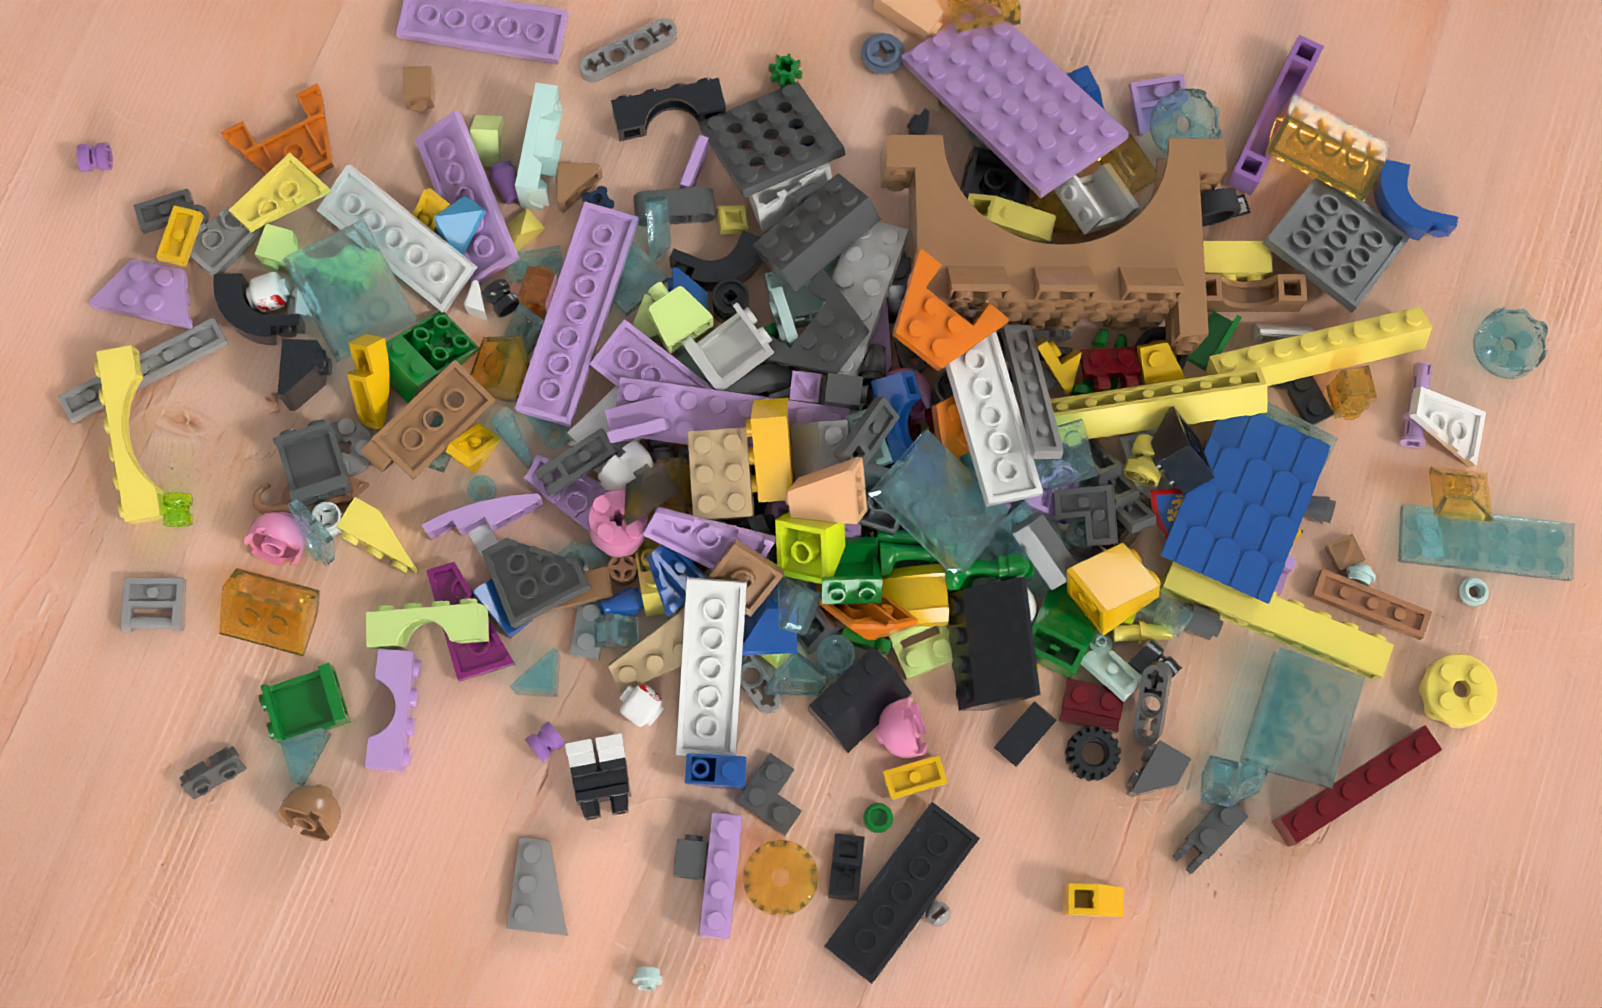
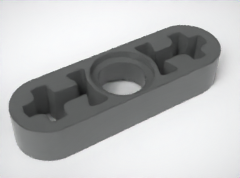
(1161, 693)

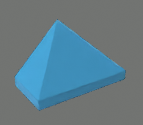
(459, 223)

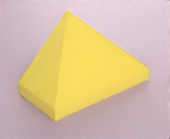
(524, 228)

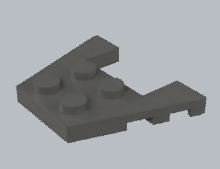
(829, 336)

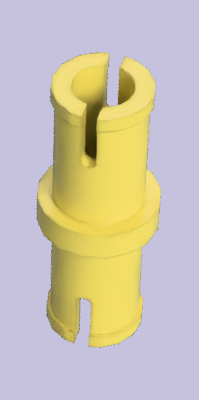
(1140, 632)

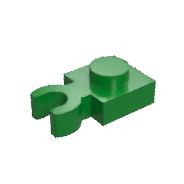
(858, 641)

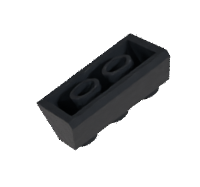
(857, 698)

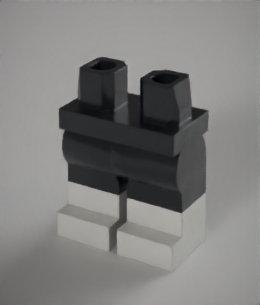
(601, 784)

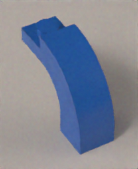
(1401, 210)

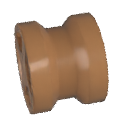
(622, 565)

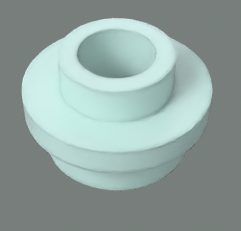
(1360, 573)
(1480, 587)
(647, 978)

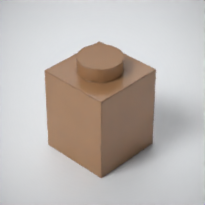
(419, 88)

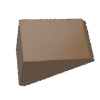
(574, 181)

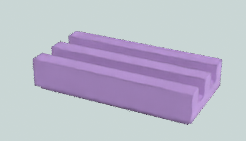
(695, 162)

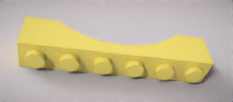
(120, 378)

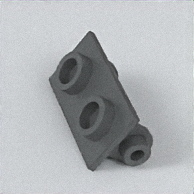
(201, 780)

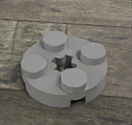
(359, 436)

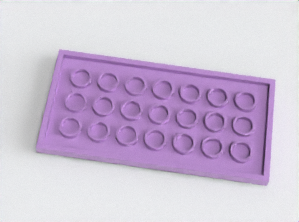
(1015, 101)

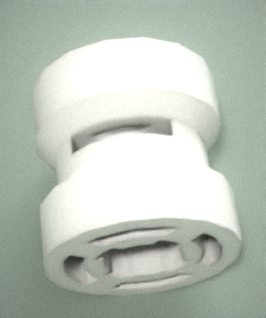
(325, 515)

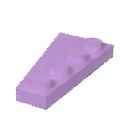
(574, 499)

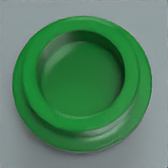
(878, 818)

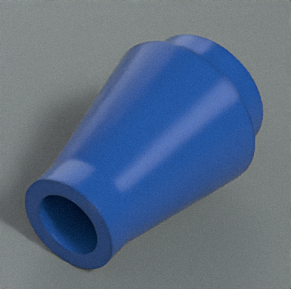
(623, 603)

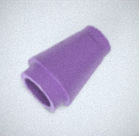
(504, 179)

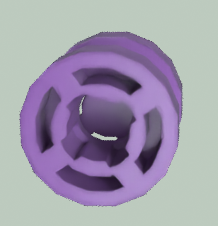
(94, 157)
(545, 741)

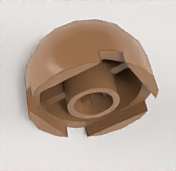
(313, 810)

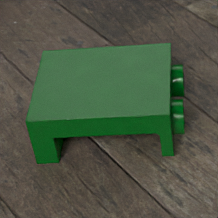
(856, 576)
(304, 704)

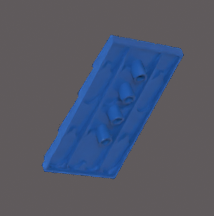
(1251, 511)

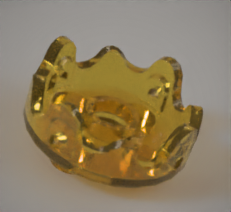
(786, 899)

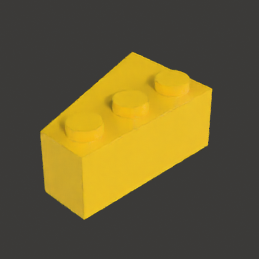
(770, 449)

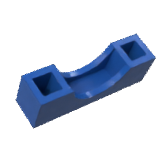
(902, 394)

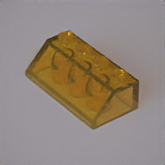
(1327, 147)

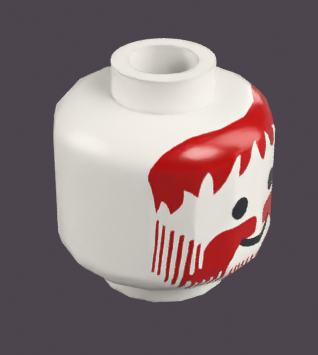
(268, 292)
(641, 705)

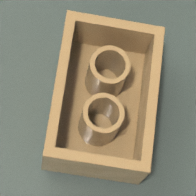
(720, 474)

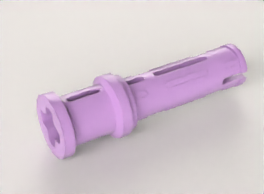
(1413, 432)

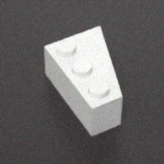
(775, 202)

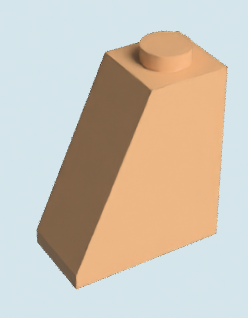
(915, 17)
(830, 494)

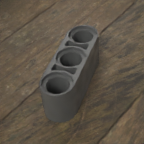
(684, 205)

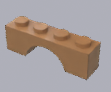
(1272, 294)

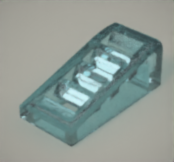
(508, 429)

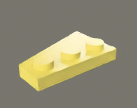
(278, 194)

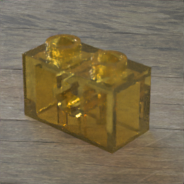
(1351, 392)

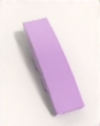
(495, 512)

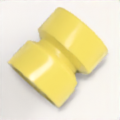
(1141, 467)

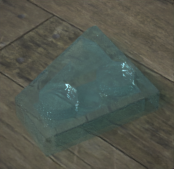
(318, 540)

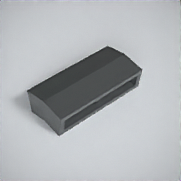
(1044, 548)

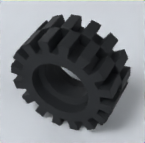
(1108, 744)

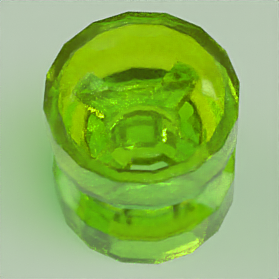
(177, 509)

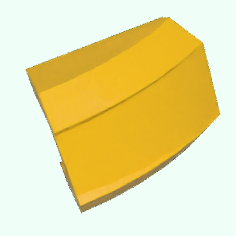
(920, 592)

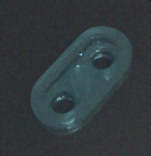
(546, 428)

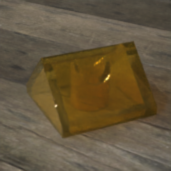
(1131, 165)

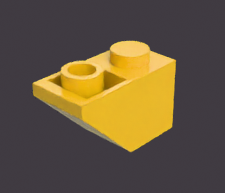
(1093, 900)

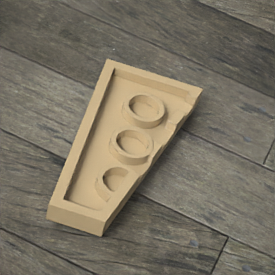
(651, 656)

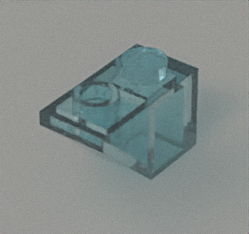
(1230, 781)

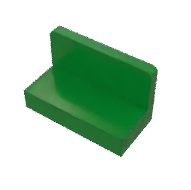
(1220, 331)

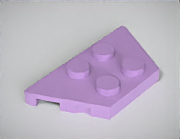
(147, 293)

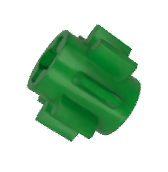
(785, 70)

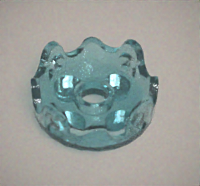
(1192, 105)
(1522, 330)

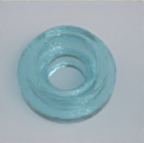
(477, 482)

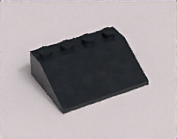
(992, 645)

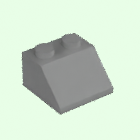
(814, 445)

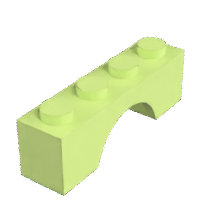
(275, 246)
(393, 628)

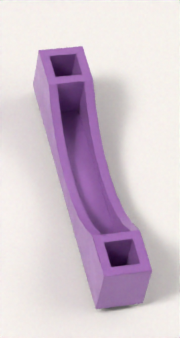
(1289, 82)

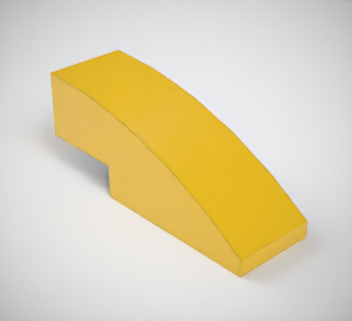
(370, 379)

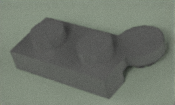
(156, 212)

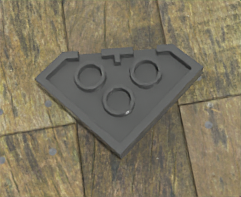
(532, 579)

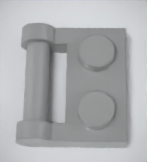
(153, 594)

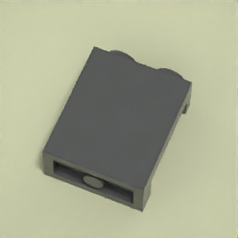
(313, 463)

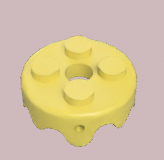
(1442, 702)

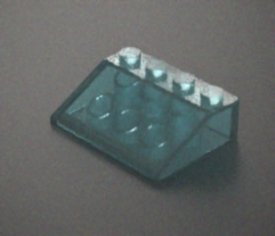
(349, 288)
(939, 503)
(1302, 718)

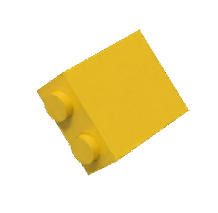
(1112, 586)

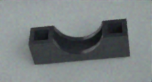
(636, 112)

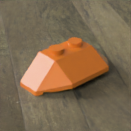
(872, 619)

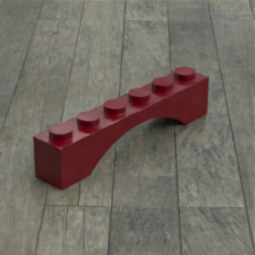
(1357, 786)

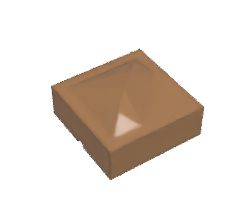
(1345, 553)

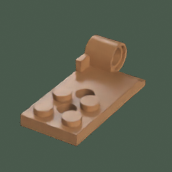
(411, 440)

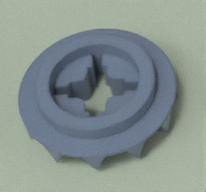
(888, 44)

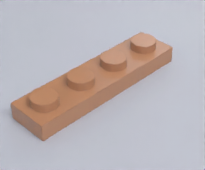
(1371, 604)

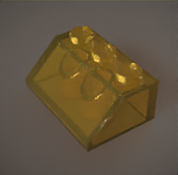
(268, 611)

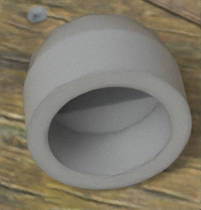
(934, 907)

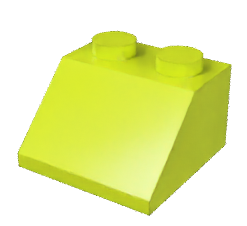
(808, 547)

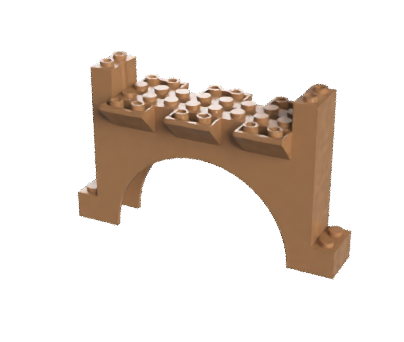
(1124, 279)

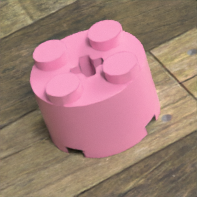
(605, 535)

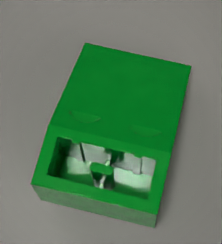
(425, 352)
(1061, 633)

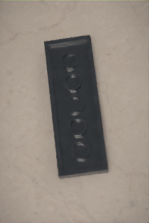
(901, 892)

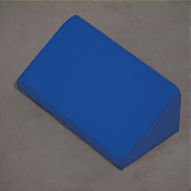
(489, 597)

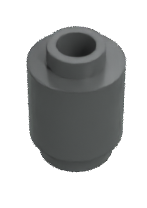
(1204, 622)

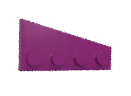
(467, 658)

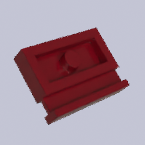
(1091, 705)

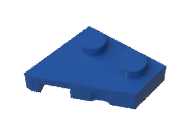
(670, 576)

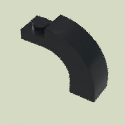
(739, 264)
(256, 327)

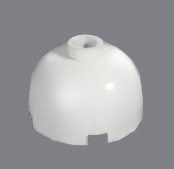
(620, 469)

